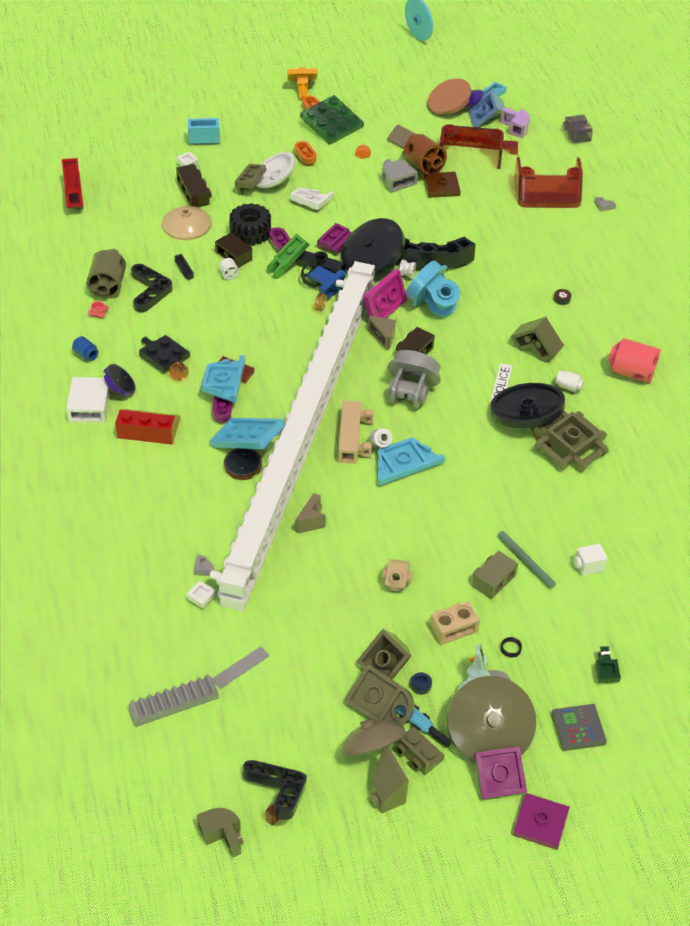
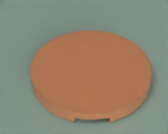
(449, 96)

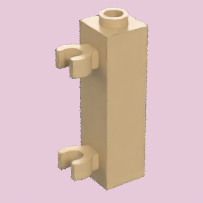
(349, 432)

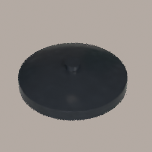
(375, 243)
(528, 405)

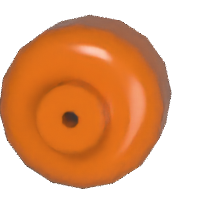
(363, 151)

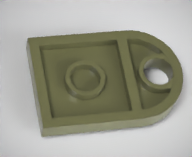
(380, 697)

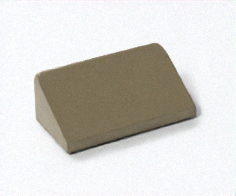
(399, 136)

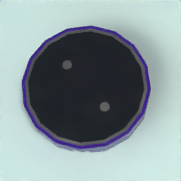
(119, 380)

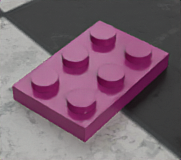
(386, 295)

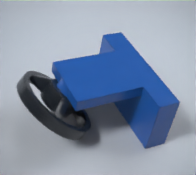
(323, 277)

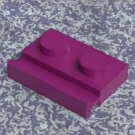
(334, 238)

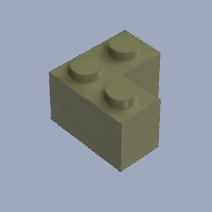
(540, 336)

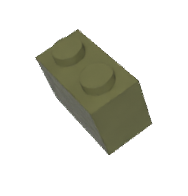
(494, 574)

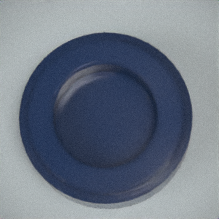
(421, 683)

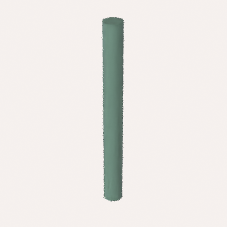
(526, 559)

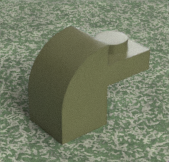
(221, 824)

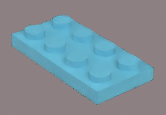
(247, 433)

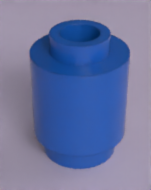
(85, 348)

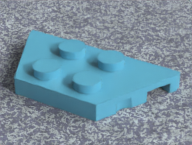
(224, 378)
(405, 459)

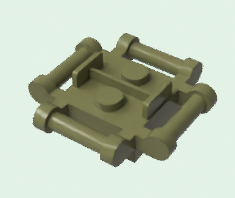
(569, 439)

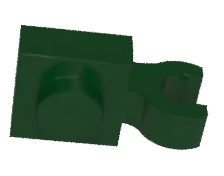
(607, 668)

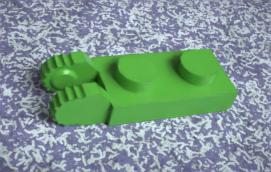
(287, 256)

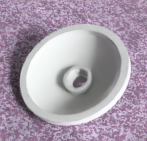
(278, 170)

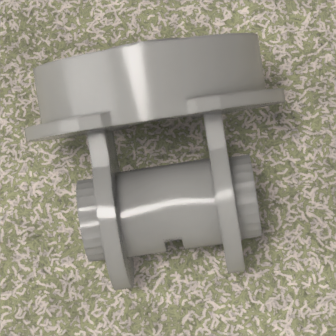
(414, 367)

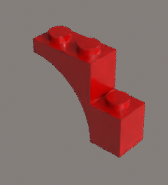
(72, 182)

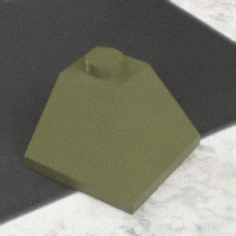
(385, 654)
(389, 783)

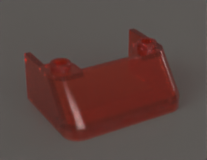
(473, 137)
(548, 190)

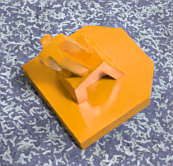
(302, 77)

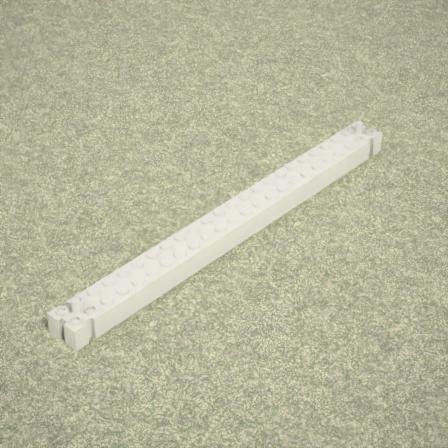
(295, 440)

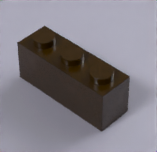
(193, 185)

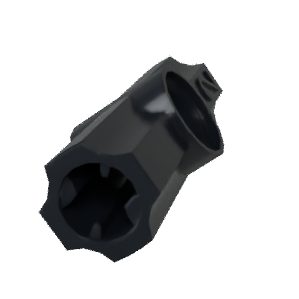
(321, 259)

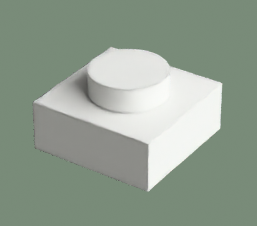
(187, 159)
(201, 594)

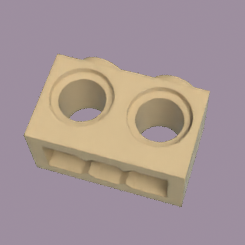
(450, 626)

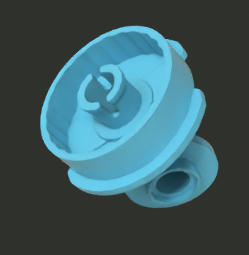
(435, 290)

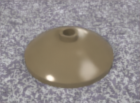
(371, 736)

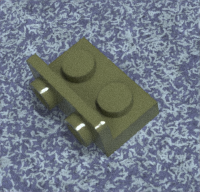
(249, 177)
(419, 751)

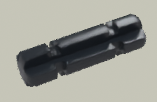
(184, 266)

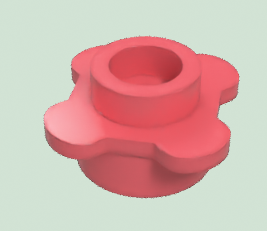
(98, 309)

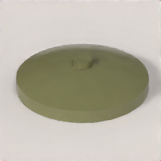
(490, 716)

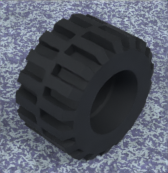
(250, 223)

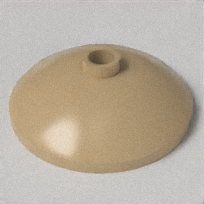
(186, 223)

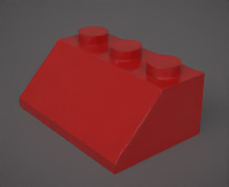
(146, 426)

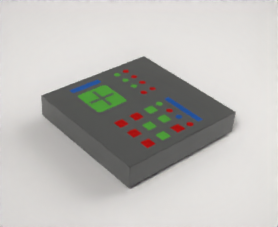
(578, 727)

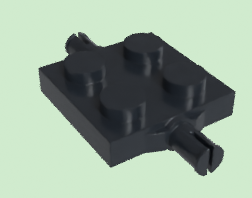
(163, 352)

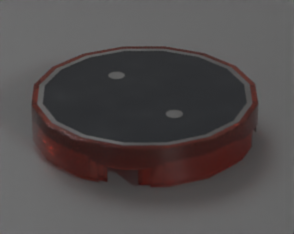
(243, 463)

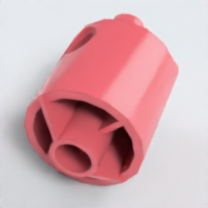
(634, 359)

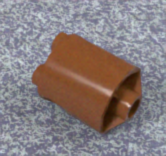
(424, 154)

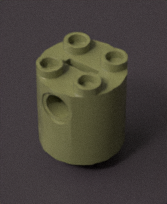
(106, 273)

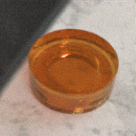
(320, 302)
(178, 371)

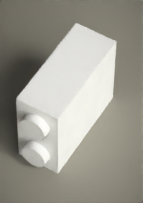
(88, 400)

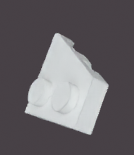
(311, 197)

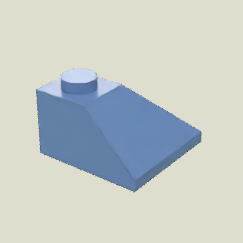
(486, 109)

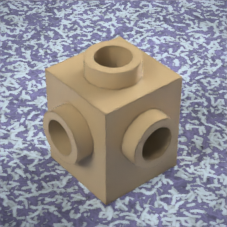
(400, 567)

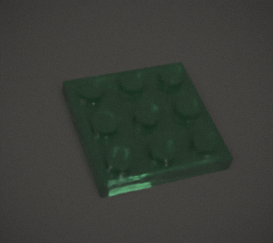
(332, 119)

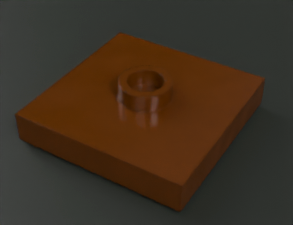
(442, 184)

